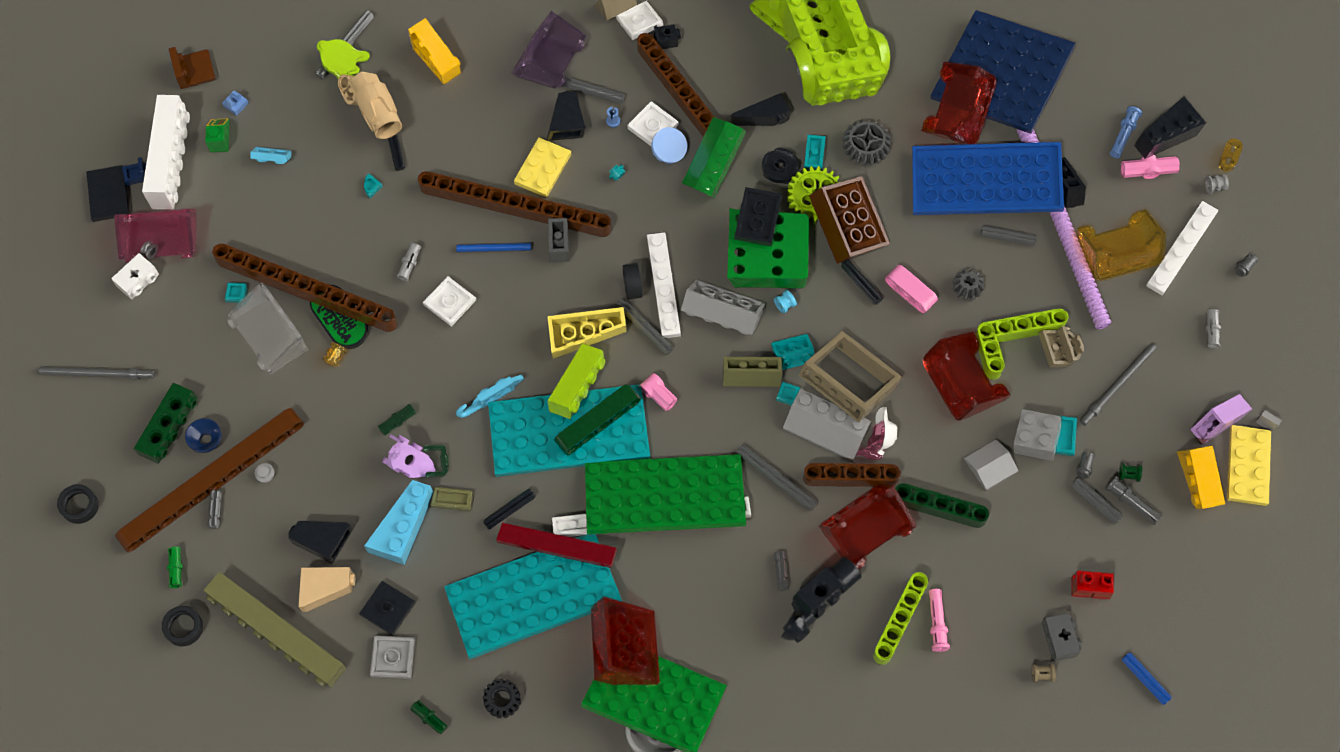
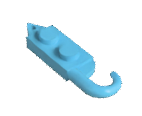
(490, 394)

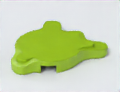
(340, 57)

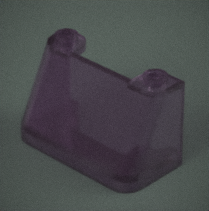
(549, 52)

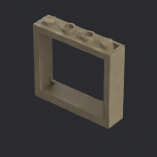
(838, 393)

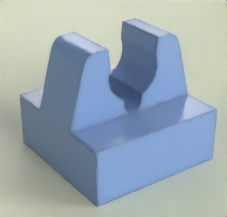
(235, 103)

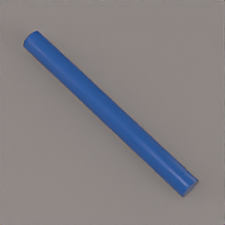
(493, 247)

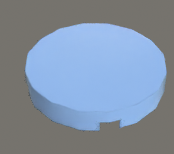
(669, 145)

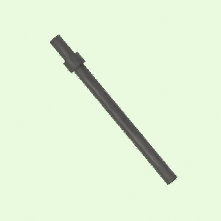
(132, 374)
(1095, 408)

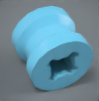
(785, 301)

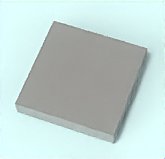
(392, 657)

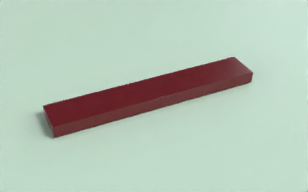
(556, 545)

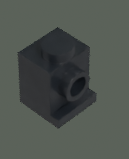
(667, 36)

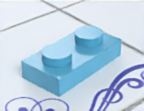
(263, 154)

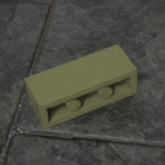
(752, 371)

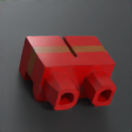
(1092, 584)

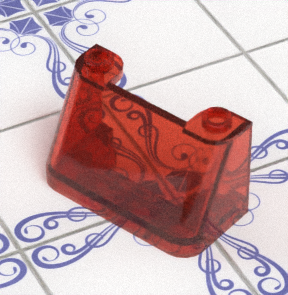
(962, 104)
(960, 376)
(868, 523)

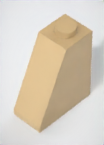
(324, 585)

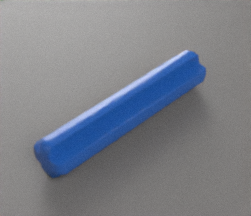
(1146, 678)

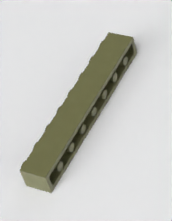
(274, 629)

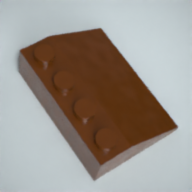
(849, 219)

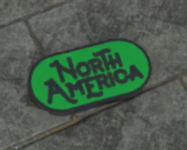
(340, 328)

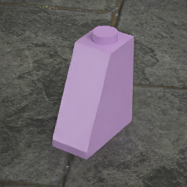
(1220, 418)

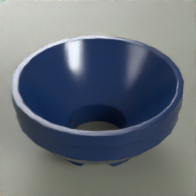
(197, 430)

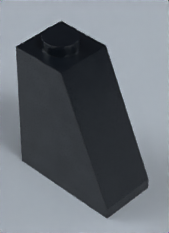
(567, 118)
(320, 537)

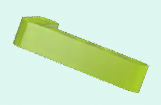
(1013, 332)

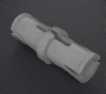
(410, 260)
(1213, 328)

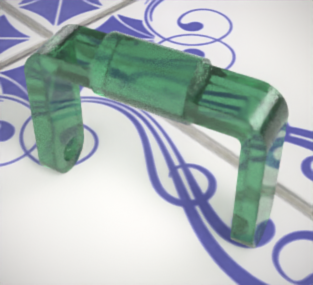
(443, 457)

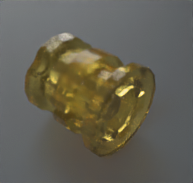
(334, 354)

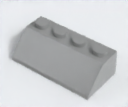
(723, 307)
(825, 425)

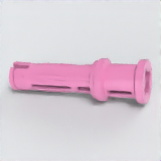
(938, 629)

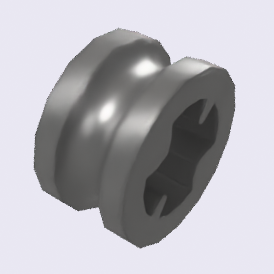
(149, 250)

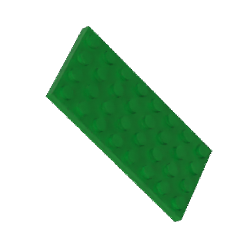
(664, 494)

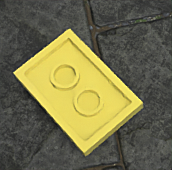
(542, 167)

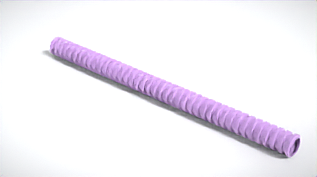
(1076, 257)

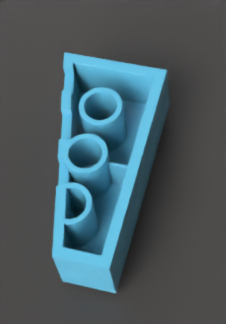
(401, 525)

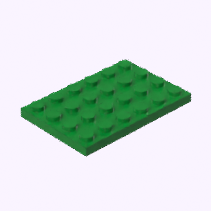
(670, 712)

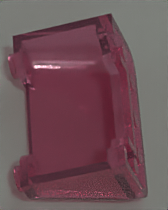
(170, 230)

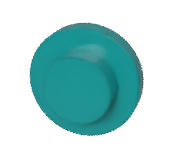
(617, 172)

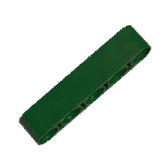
(597, 419)
(949, 502)

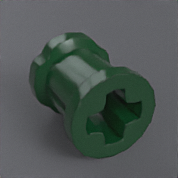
(1124, 469)

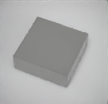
(1268, 421)

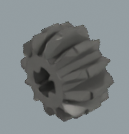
(968, 284)

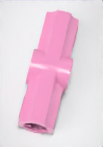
(1150, 167)

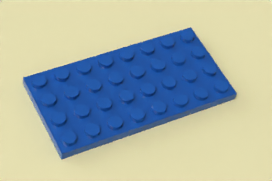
(987, 178)

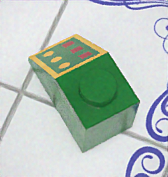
(217, 135)

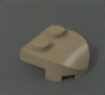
(1061, 347)

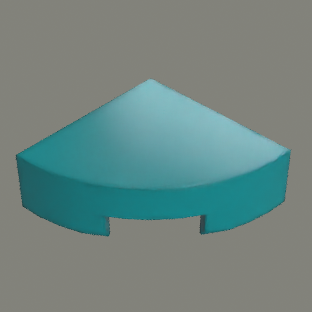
(371, 185)

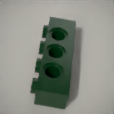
(165, 412)

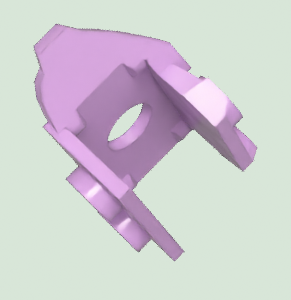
(398, 453)

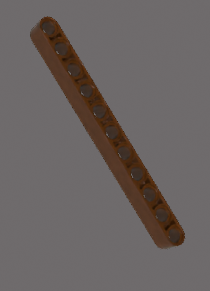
(507, 198)
(310, 293)
(209, 479)

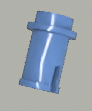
(612, 119)

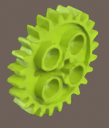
(798, 192)

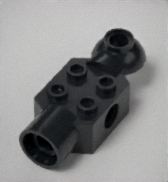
(830, 585)

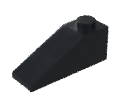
(764, 113)
(1072, 186)

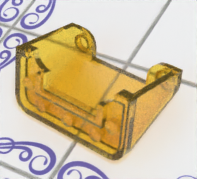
(1124, 248)

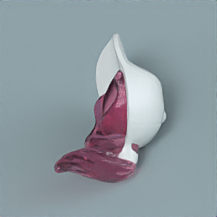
(883, 436)

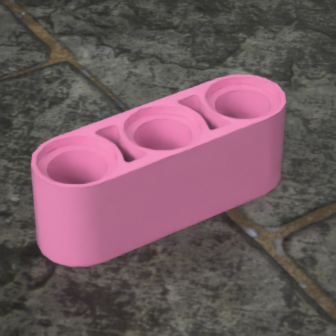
(911, 288)

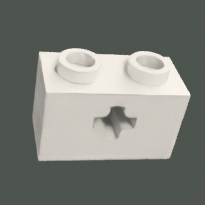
(135, 276)

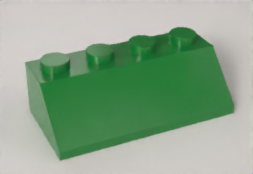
(714, 157)

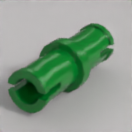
(174, 567)

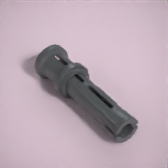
(1125, 494)

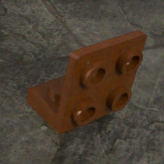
(192, 68)

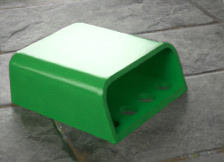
(774, 266)

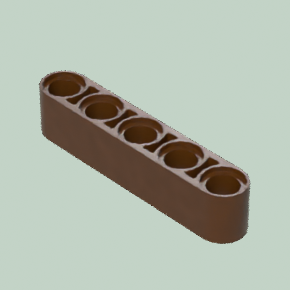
(859, 470)

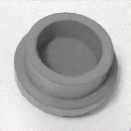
(264, 473)

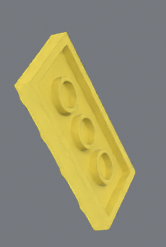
(1249, 465)

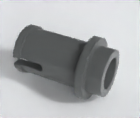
(1242, 269)
(1084, 469)

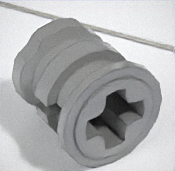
(1216, 183)

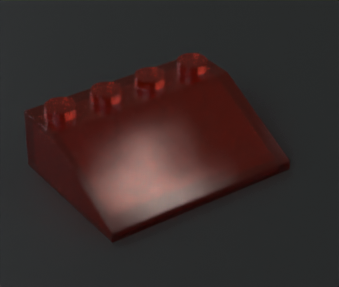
(624, 643)

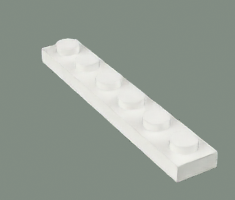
(1182, 248)
(663, 285)

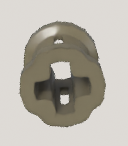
(1051, 673)

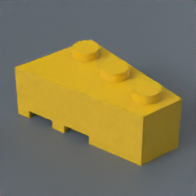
(433, 51)
(1202, 476)

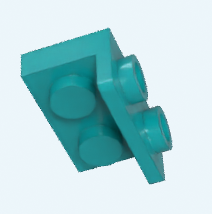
(793, 351)

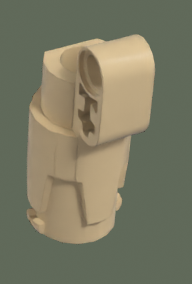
(373, 101)

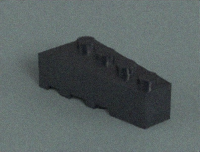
(1172, 128)

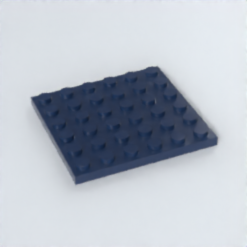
(1021, 60)

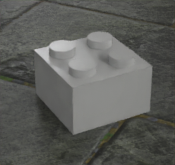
(1037, 435)

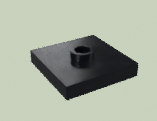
(387, 608)

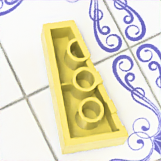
(589, 327)

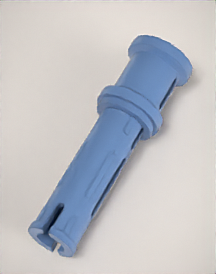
(1127, 125)

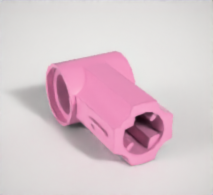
(654, 388)

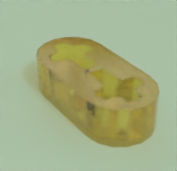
(1234, 156)

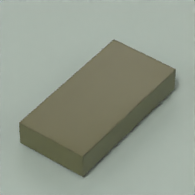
(452, 499)

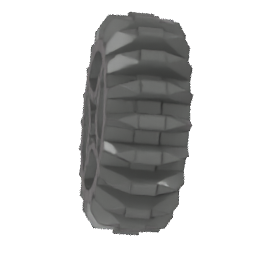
(855, 142)

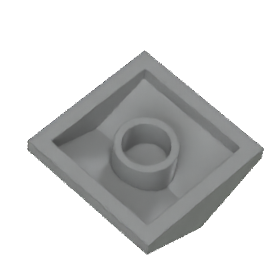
(991, 464)

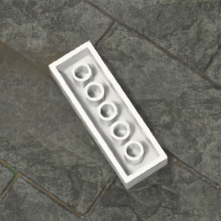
(165, 152)

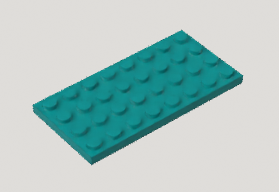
(526, 432)
(526, 598)

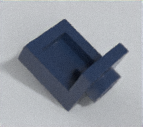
(134, 173)

